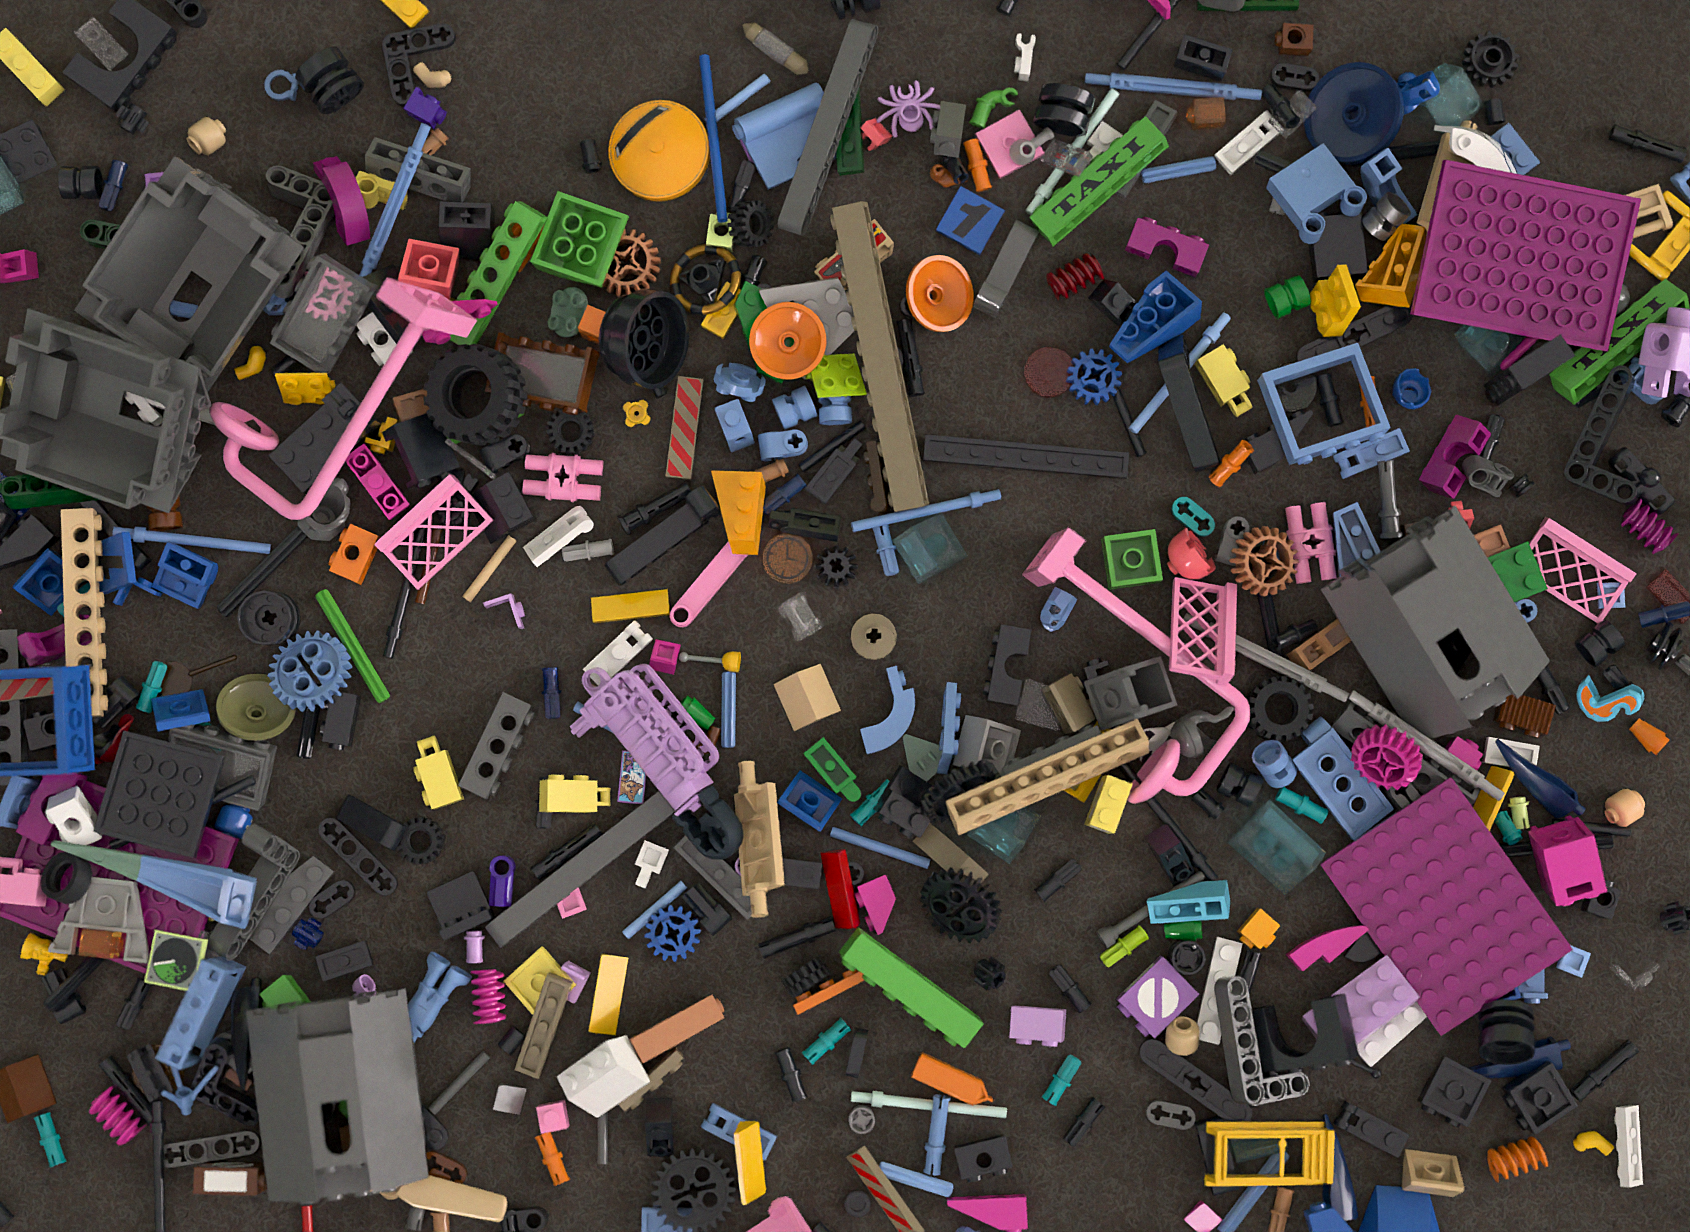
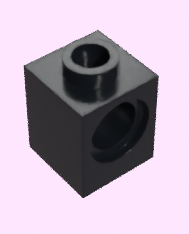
(1607, 909)

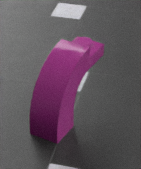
(346, 198)
(47, 645)

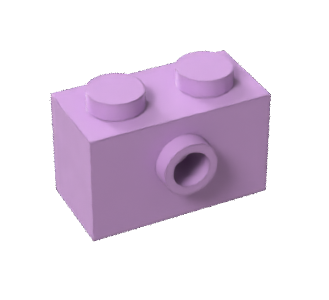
(1037, 1024)

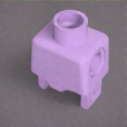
(1667, 349)

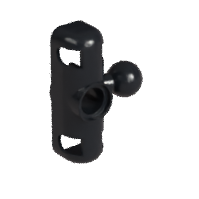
(1644, 478)

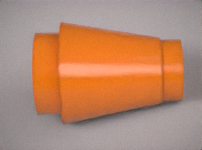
(1649, 736)

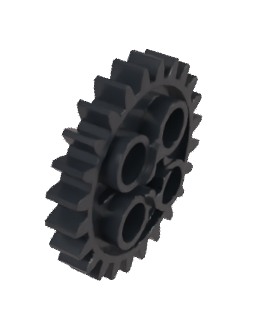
(954, 785)
(949, 891)
(685, 1168)

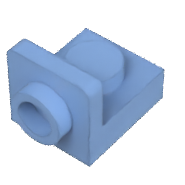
(1533, 989)

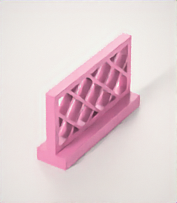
(418, 515)
(1591, 556)
(1225, 630)

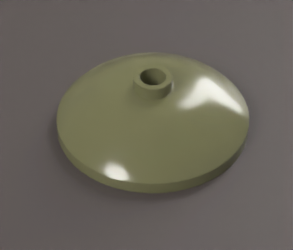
(252, 697)

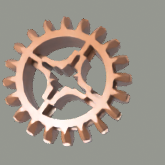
(644, 274)
(1273, 542)

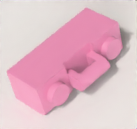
(20, 887)

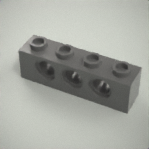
(432, 177)
(472, 778)

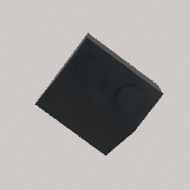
(505, 506)

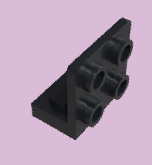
(460, 905)

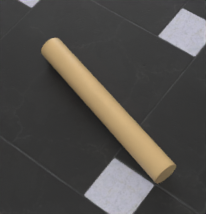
(489, 568)

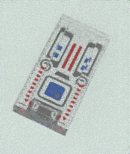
(1066, 157)

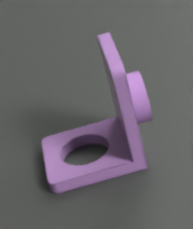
(516, 607)
(579, 977)

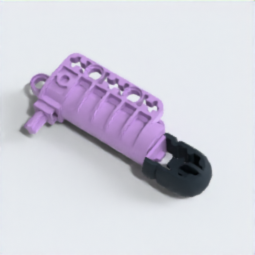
(664, 752)

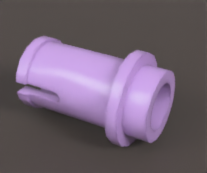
(474, 946)

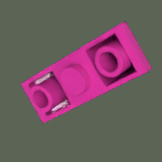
(377, 481)

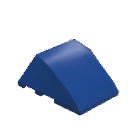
(1399, 1211)

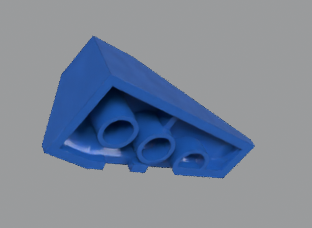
(1159, 316)

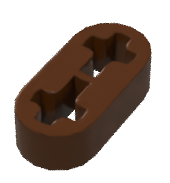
(448, 1163)

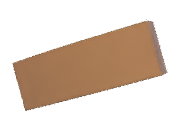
(1319, 646)

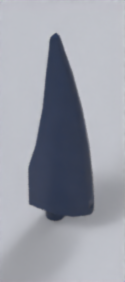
(1545, 787)
(1545, 1050)
(1341, 1192)

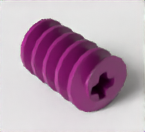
(1648, 527)

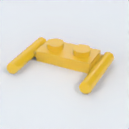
(1672, 248)

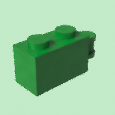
(833, 769)

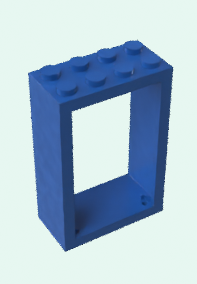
(72, 721)

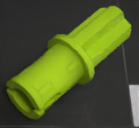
(1124, 946)

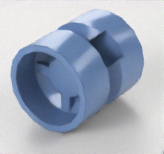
(794, 407)
(835, 410)
(1274, 763)

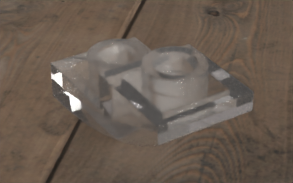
(101, 43)

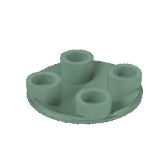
(567, 311)

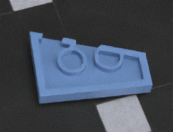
(950, 723)

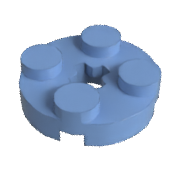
(739, 381)

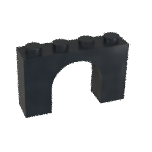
(116, 87)
(1528, 370)
(1333, 1045)

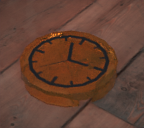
(787, 558)

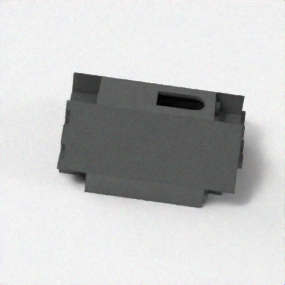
(181, 228)
(70, 422)
(1415, 596)
(329, 1053)

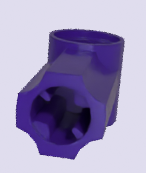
(501, 885)

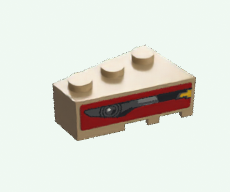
(832, 267)

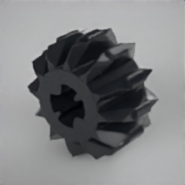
(828, 568)

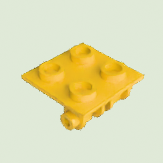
(304, 387)

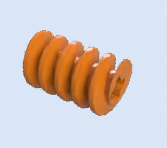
(1516, 1156)

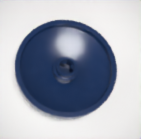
(1355, 112)

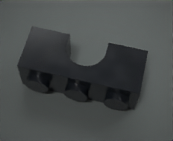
(1008, 642)

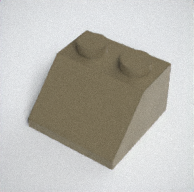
(1069, 703)

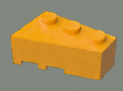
(1396, 271)
(741, 506)

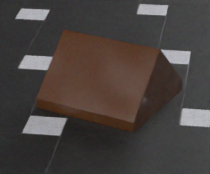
(24, 1088)

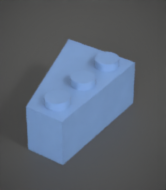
(1352, 536)

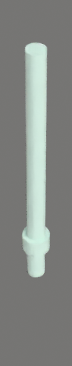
(1045, 191)
(878, 1099)

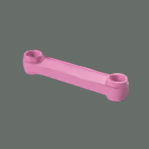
(707, 584)

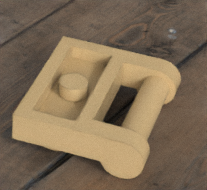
(1652, 202)

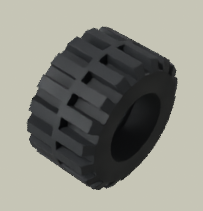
(1300, 703)

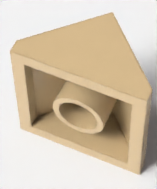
(807, 697)
(1431, 1173)

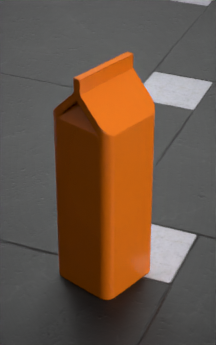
(950, 1080)

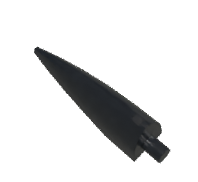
(243, 1000)

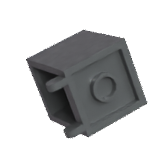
(1130, 693)

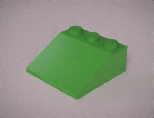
(578, 240)

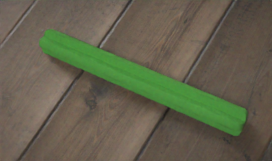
(352, 645)

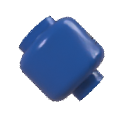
(233, 820)

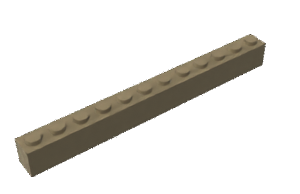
(880, 356)

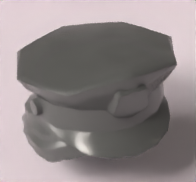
(330, 514)

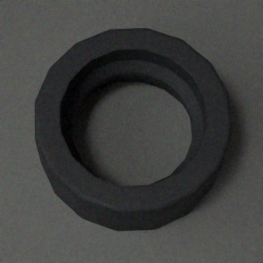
(54, 871)

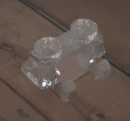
(800, 616)

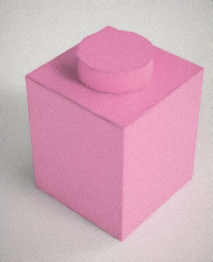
(553, 1116)

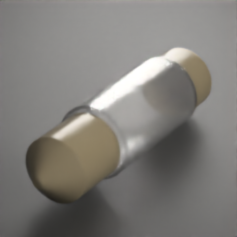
(775, 48)

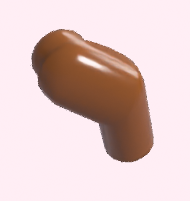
(942, 176)

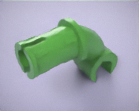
(988, 102)

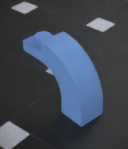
(1380, 177)
(891, 729)

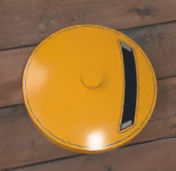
(659, 150)

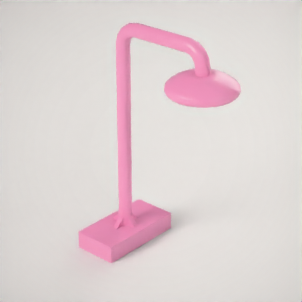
(425, 311)
(1057, 561)

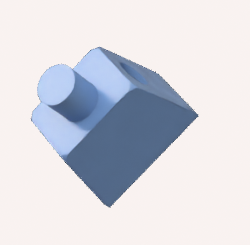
(734, 425)

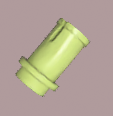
(1519, 812)

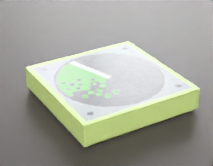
(174, 959)

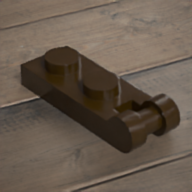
(876, 480)

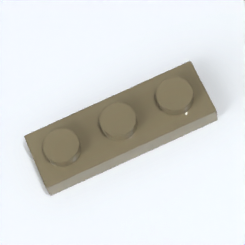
(669, 1063)

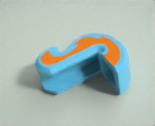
(1608, 706)

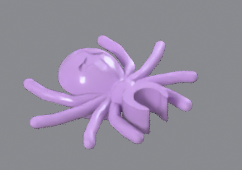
(908, 109)

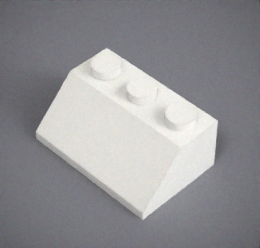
(604, 1077)

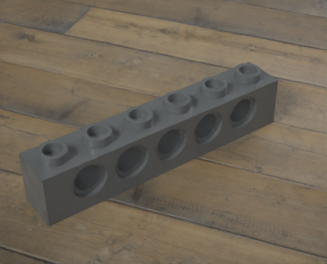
(1354, 720)
(17, 742)

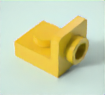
(382, 446)

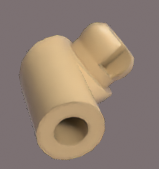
(432, 79)

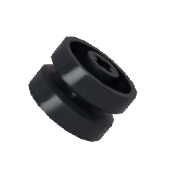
(1064, 109)

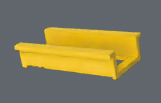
(1316, 1161)

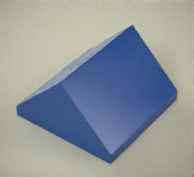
(44, 582)
(809, 800)

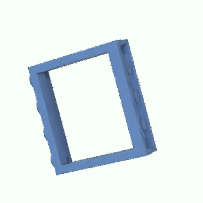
(1327, 448)
(200, 1012)

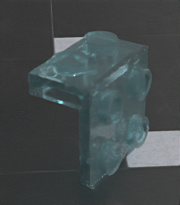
(1456, 98)

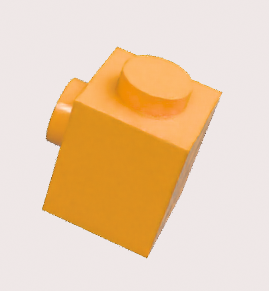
(1258, 930)

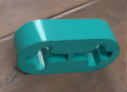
(1197, 512)

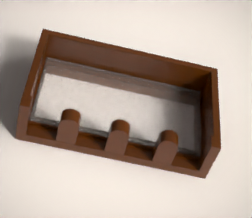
(552, 373)

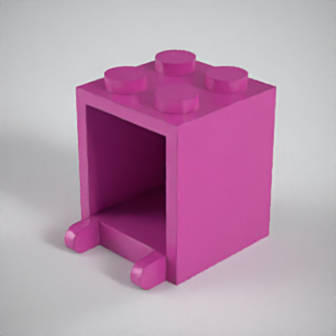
(1567, 861)

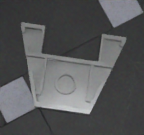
(825, 299)
(108, 907)

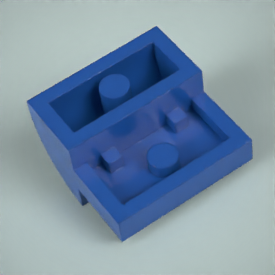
(184, 575)

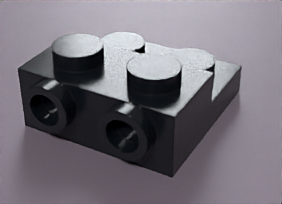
(903, 804)
(1453, 1092)
(1538, 1098)

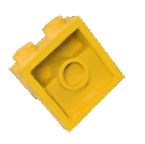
(1334, 302)

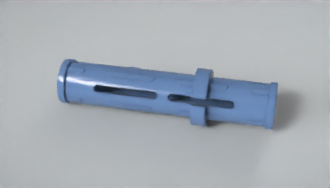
(936, 1135)

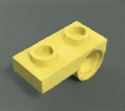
(375, 189)

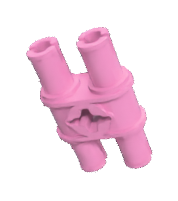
(570, 488)
(1320, 533)

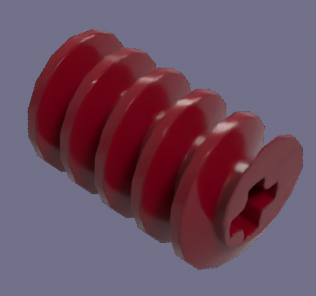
(1074, 275)

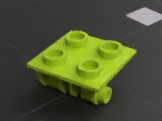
(837, 377)

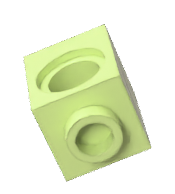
(715, 240)

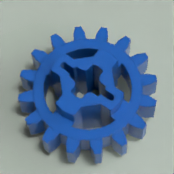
(1089, 367)
(683, 927)

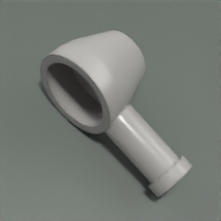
(1016, 152)

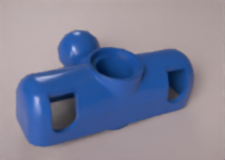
(1415, 91)

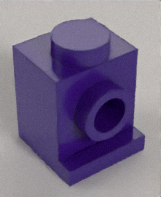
(425, 108)

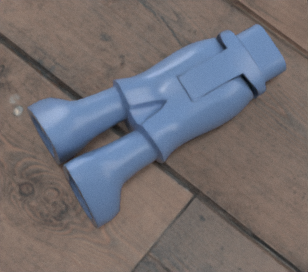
(429, 999)

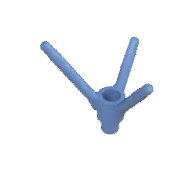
(184, 1095)

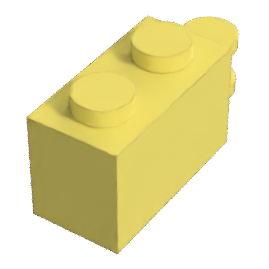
(1225, 379)
(437, 775)
(571, 795)

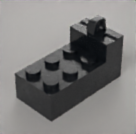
(312, 443)

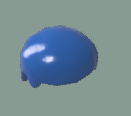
(1408, 398)

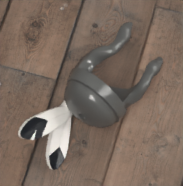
(1185, 731)

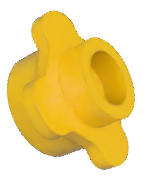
(631, 408)

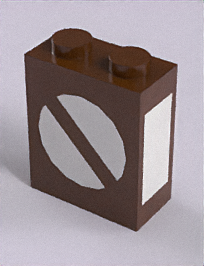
(229, 1178)

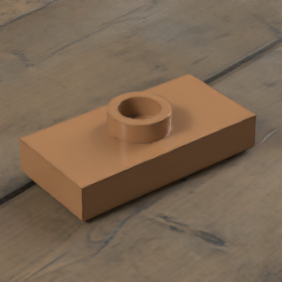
(410, 405)

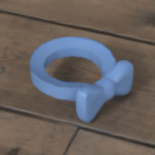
(289, 94)

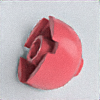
(1188, 556)

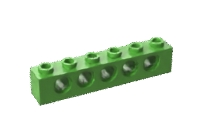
(531, 224)

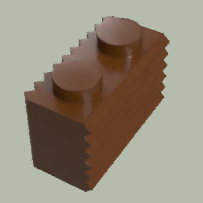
(1525, 714)

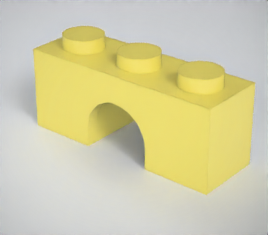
(28, 69)

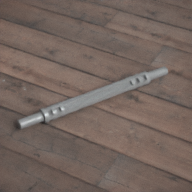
(1280, 664)
(1427, 746)

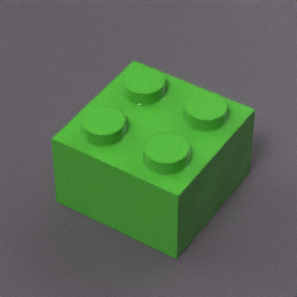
(1131, 559)

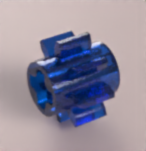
(307, 933)

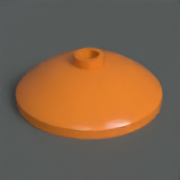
(950, 291)
(783, 322)

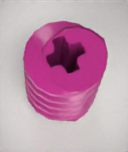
(488, 996)
(115, 1117)

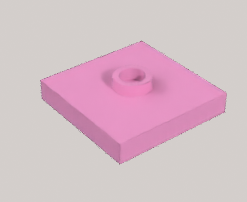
(998, 139)

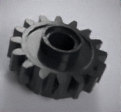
(1481, 68)

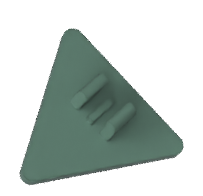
(922, 756)

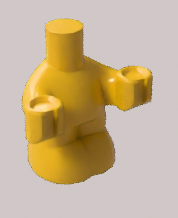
(38, 949)

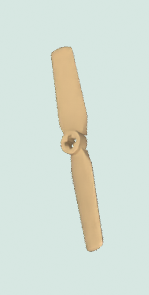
(451, 1198)

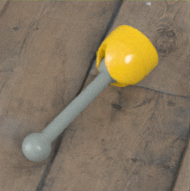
(730, 660)

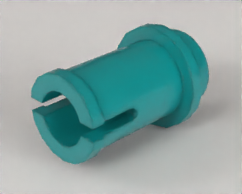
(1507, 828)

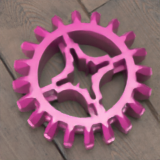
(1386, 757)

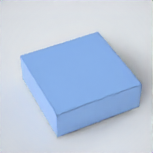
(1609, 588)
(1574, 962)

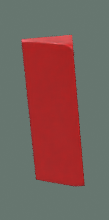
(840, 889)

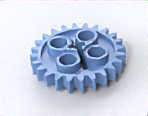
(329, 656)

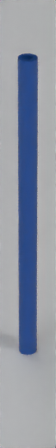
(713, 138)

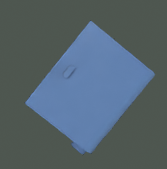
(779, 133)

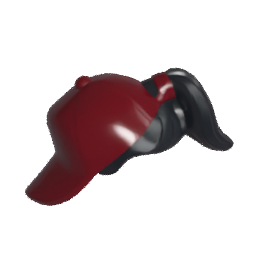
(107, 743)

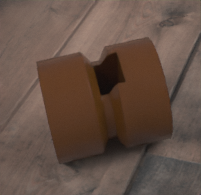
(165, 521)

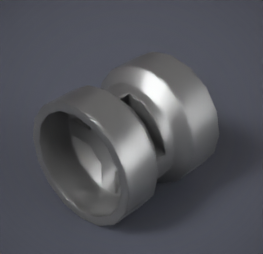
(862, 1123)

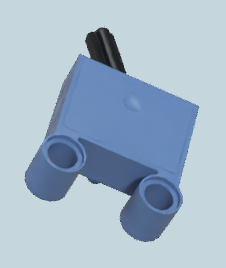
(1310, 187)

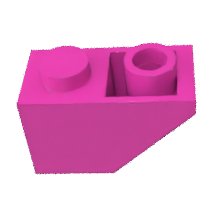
(878, 900)

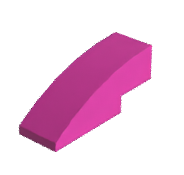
(18, 266)
(1325, 945)

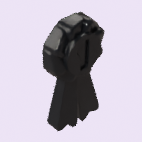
(458, 499)

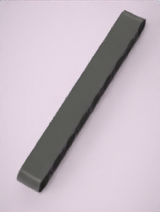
(828, 127)
(580, 869)

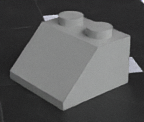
(986, 742)

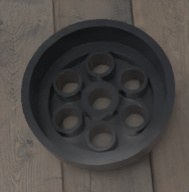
(645, 338)

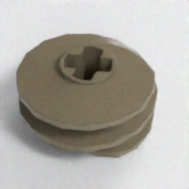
(864, 627)

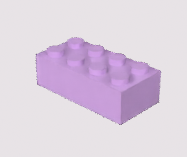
(1373, 999)

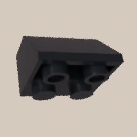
(466, 227)

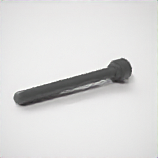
(1110, 934)

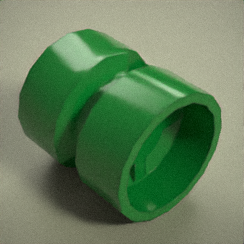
(1291, 295)

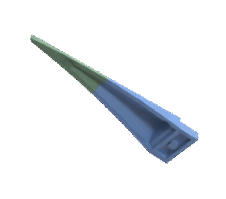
(205, 888)

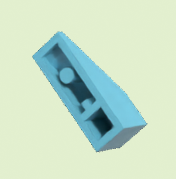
(1191, 903)

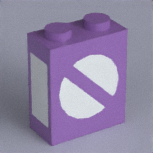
(1156, 997)

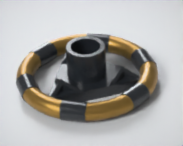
(705, 279)

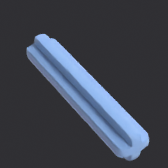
(916, 1179)

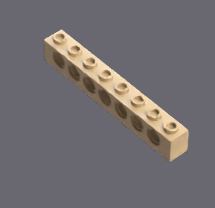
(71, 523)
(1048, 776)

